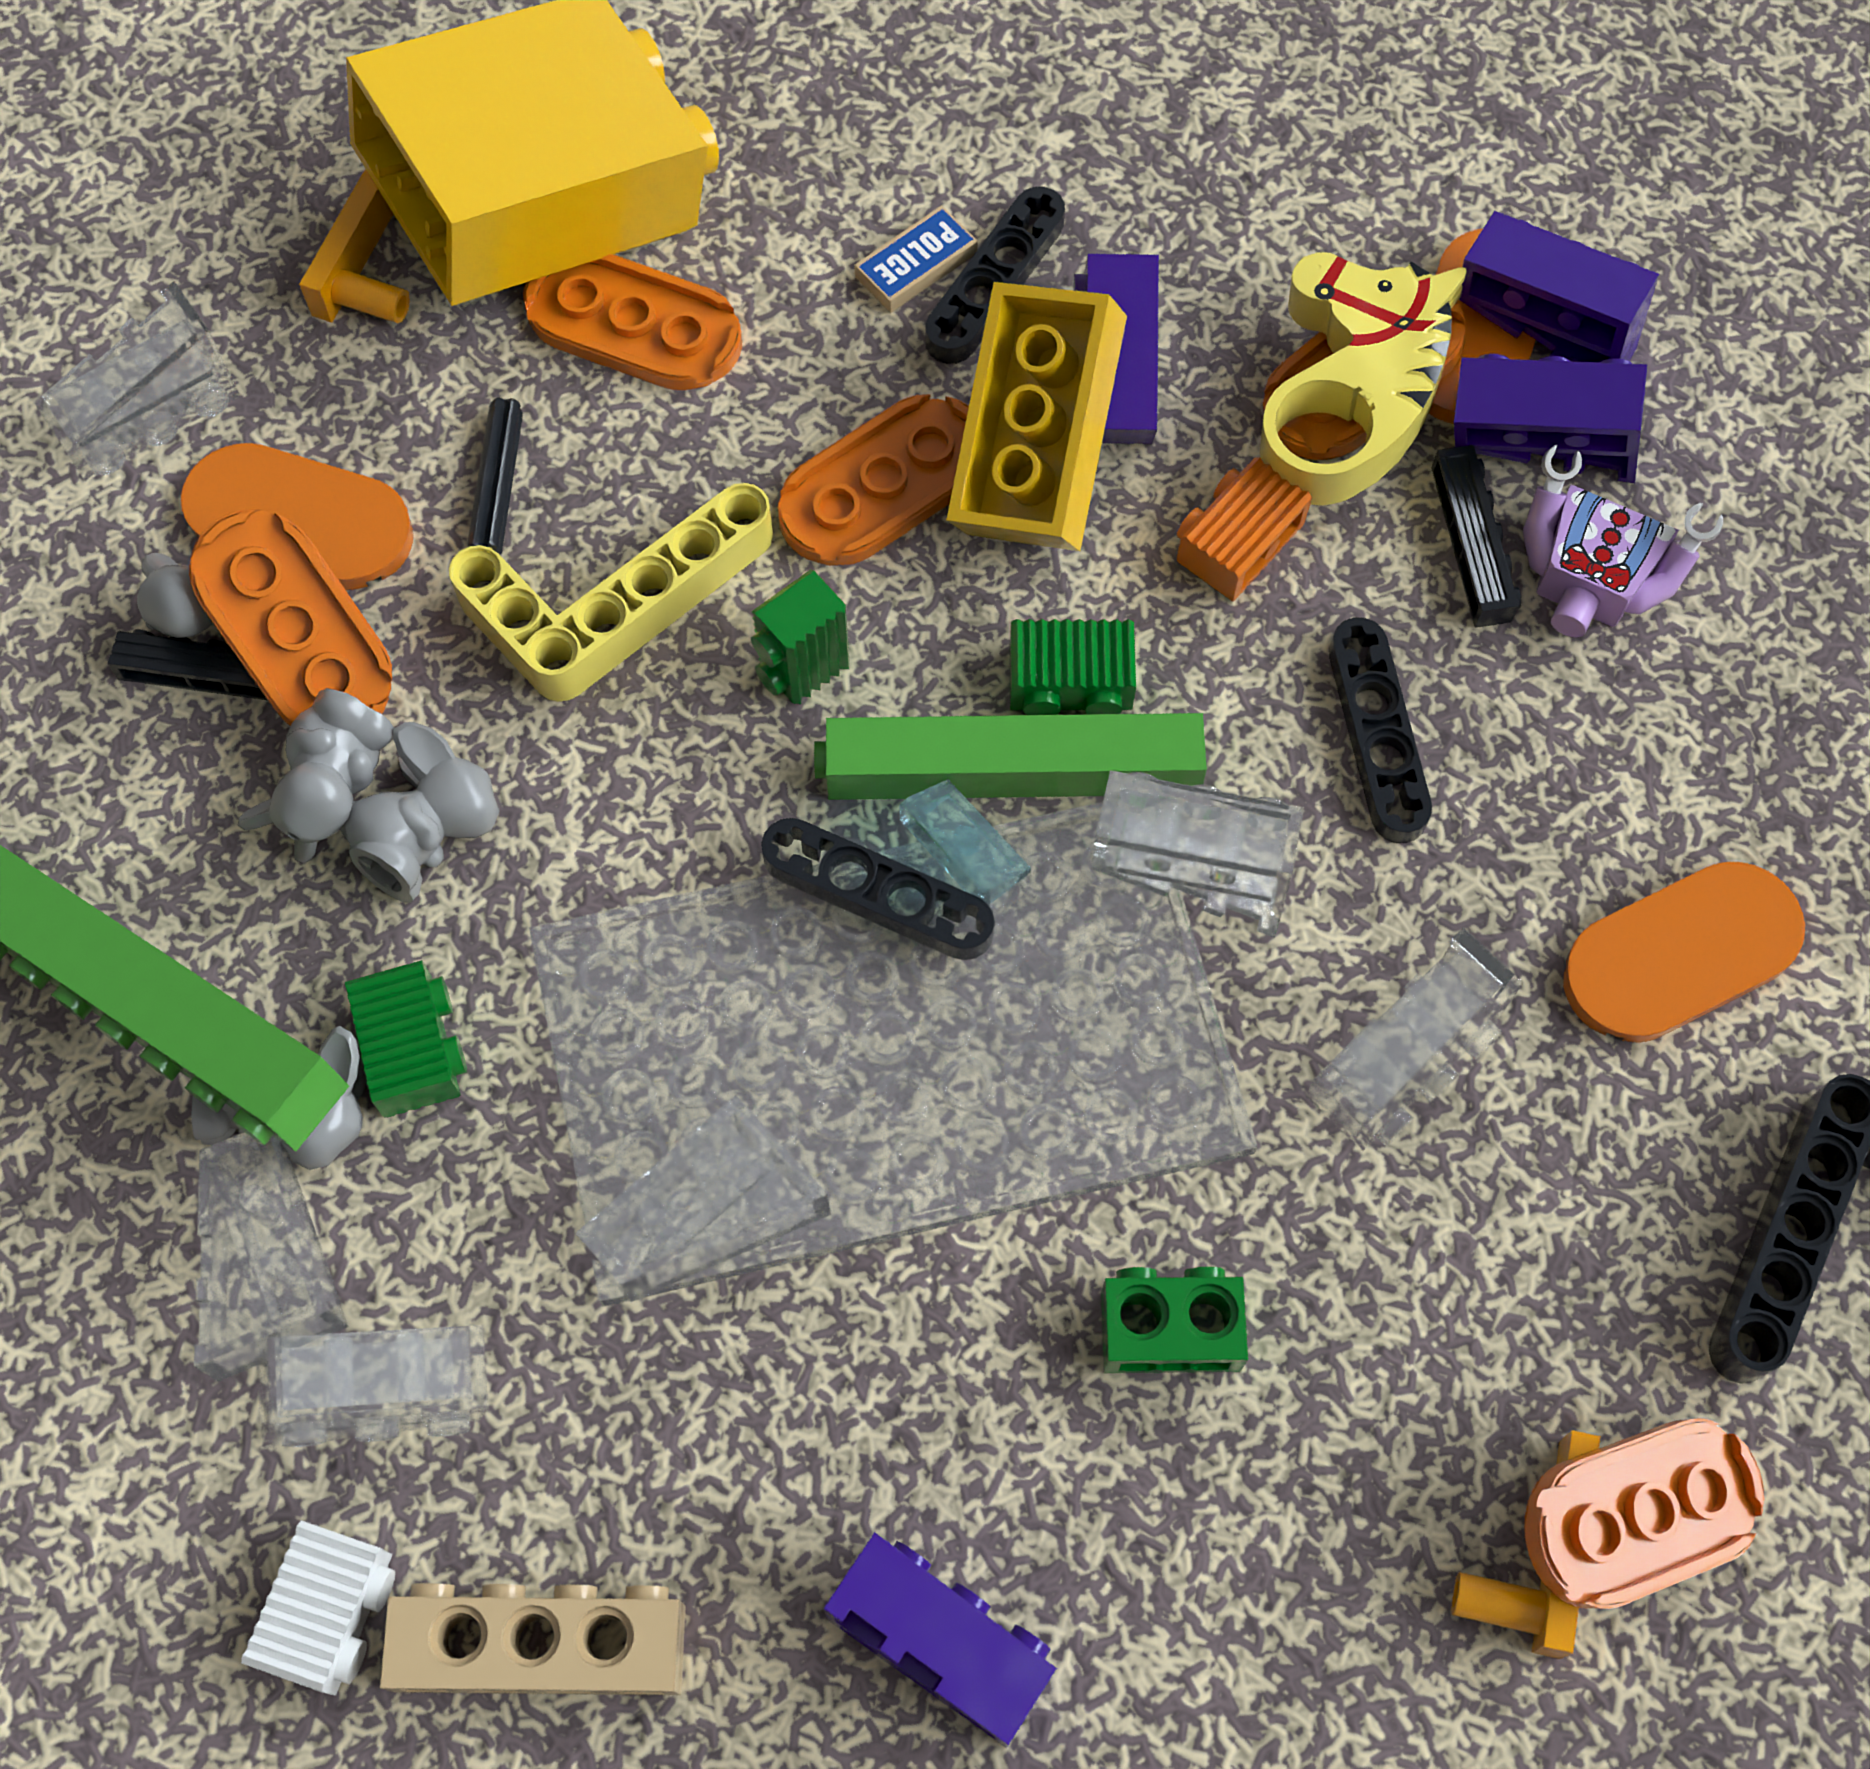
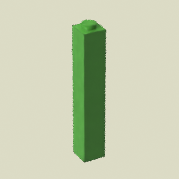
(1006, 753)

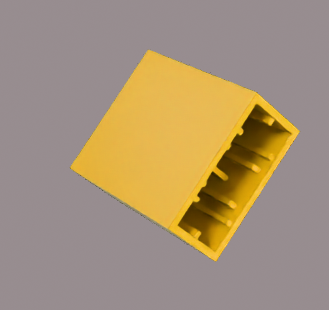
(528, 144)

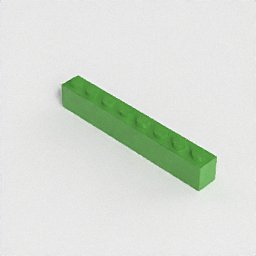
(164, 1007)

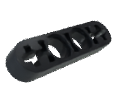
(986, 268)
(1386, 728)
(882, 879)

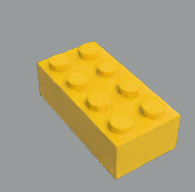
(1037, 415)

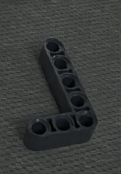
(1775, 1251)

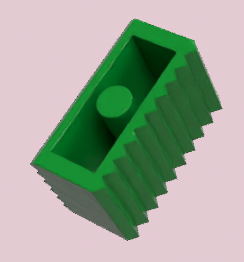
(800, 638)
(1072, 666)
(405, 1039)

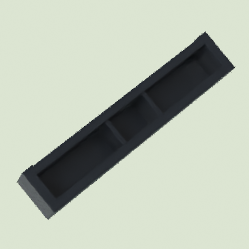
(1475, 536)
(180, 664)

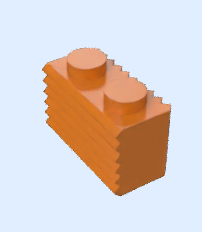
(1242, 527)

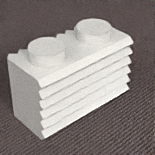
(320, 1609)

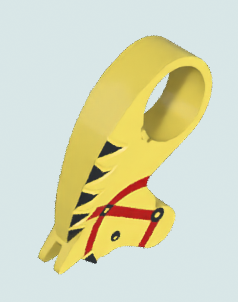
(1385, 368)

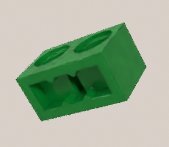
(1175, 1342)

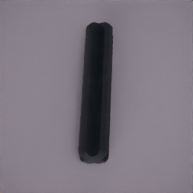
(496, 474)

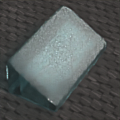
(963, 841)

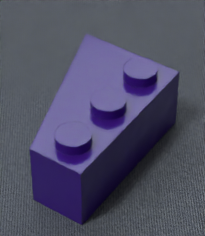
(1135, 287)
(1557, 291)
(1532, 405)
(941, 1638)

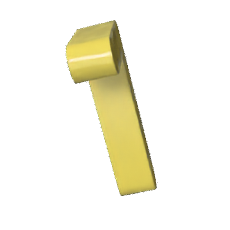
(616, 598)

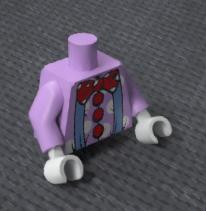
(1601, 555)

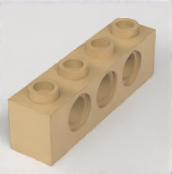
(421, 1662)

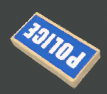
(916, 259)

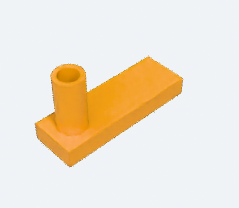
(335, 271)
(1523, 1607)

